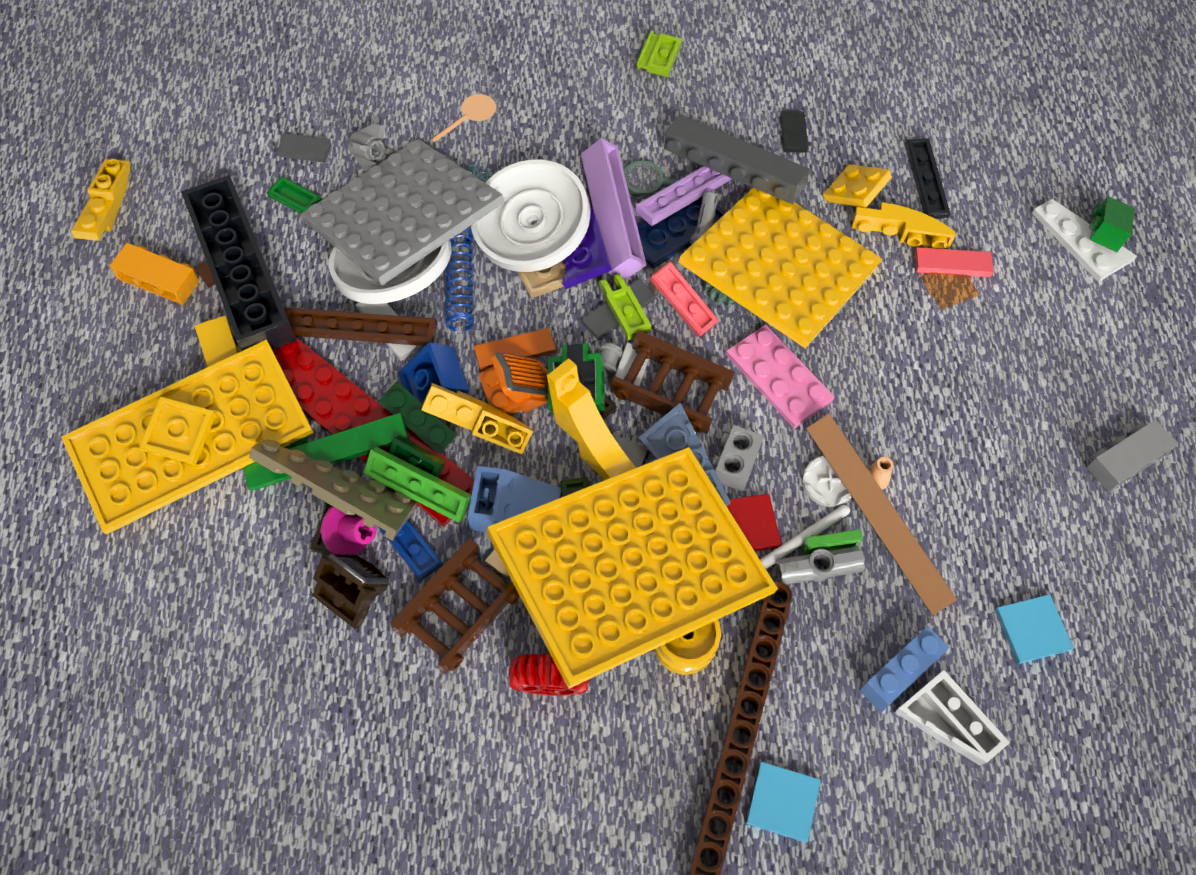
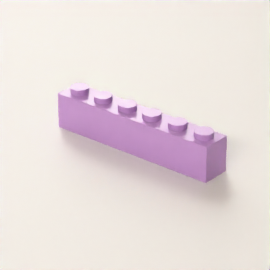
(613, 208)

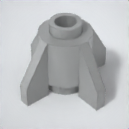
(367, 146)

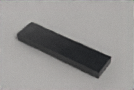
(927, 178)

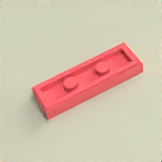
(954, 262)
(684, 299)

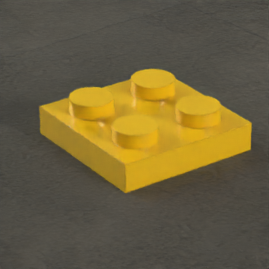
(857, 185)
(177, 430)

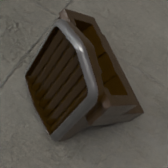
(348, 586)

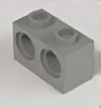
(738, 458)

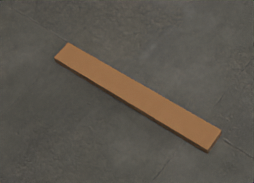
(882, 515)

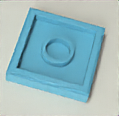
(1033, 629)
(783, 802)

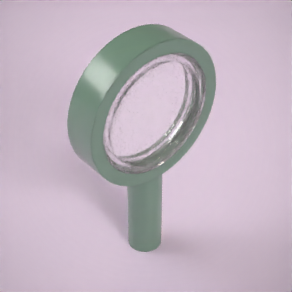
(645, 179)

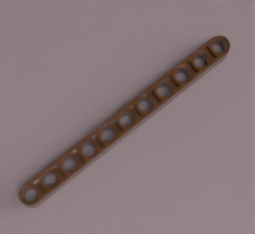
(742, 722)

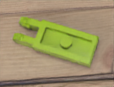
(625, 307)

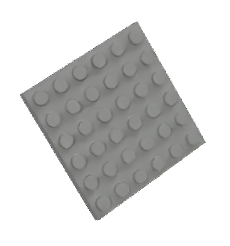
(401, 210)

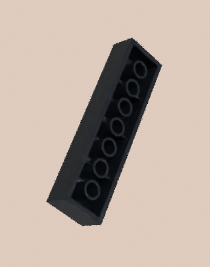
(237, 265)

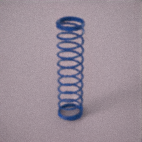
(463, 315)

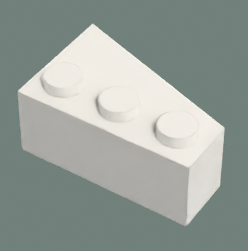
(953, 719)

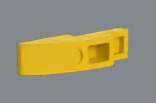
(105, 200)
(913, 226)
(478, 417)

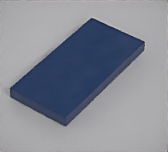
(672, 233)

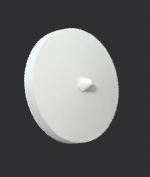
(541, 216)
(361, 287)

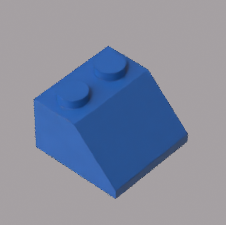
(433, 365)

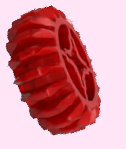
(540, 676)

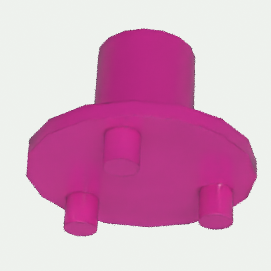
(345, 532)

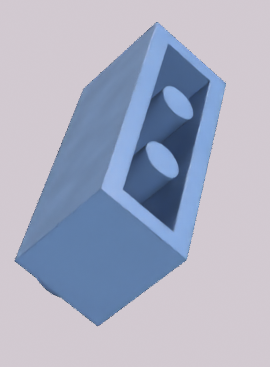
(904, 669)

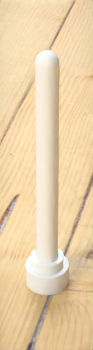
(811, 531)

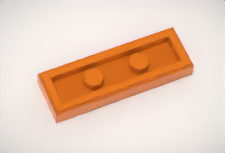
(529, 344)

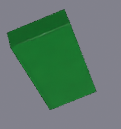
(292, 195)

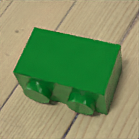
(1111, 223)

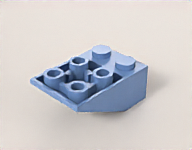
(504, 494)

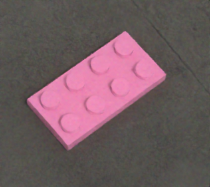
(780, 376)

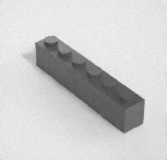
(736, 159)

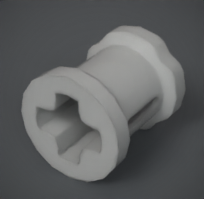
(610, 354)

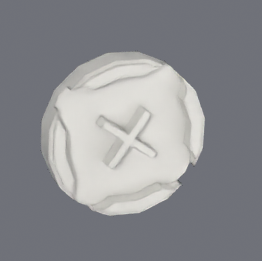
(824, 484)

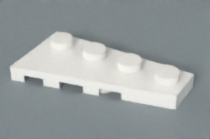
(1075, 237)

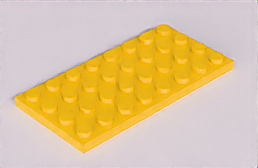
(249, 404)

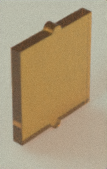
(949, 288)

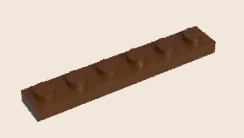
(362, 326)

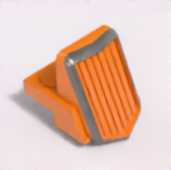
(515, 383)

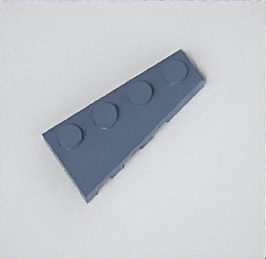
(674, 434)

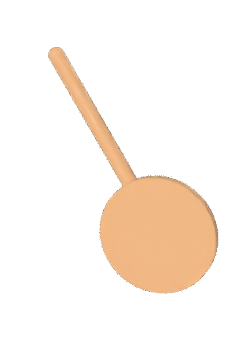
(476, 108)

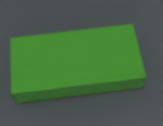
(832, 541)

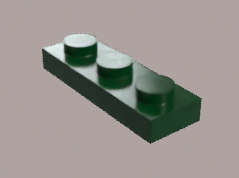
(424, 425)

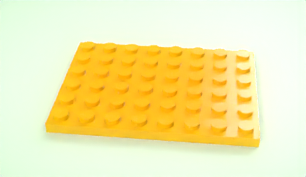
(629, 565)

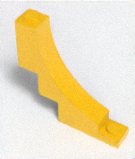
(581, 420)

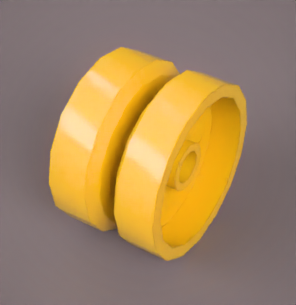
(693, 654)

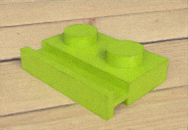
(659, 54)

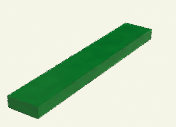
(335, 448)

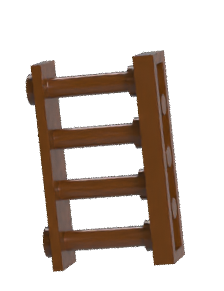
(674, 358)
(428, 600)

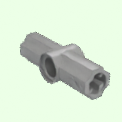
(836, 562)

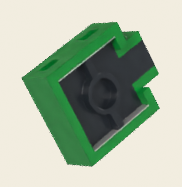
(589, 368)

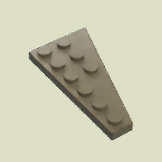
(338, 487)

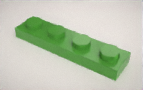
(417, 484)

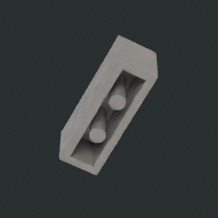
(1131, 454)

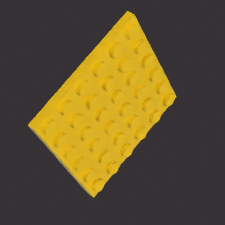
(781, 264)

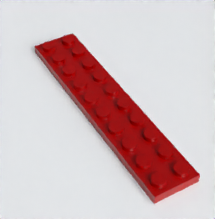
(342, 405)

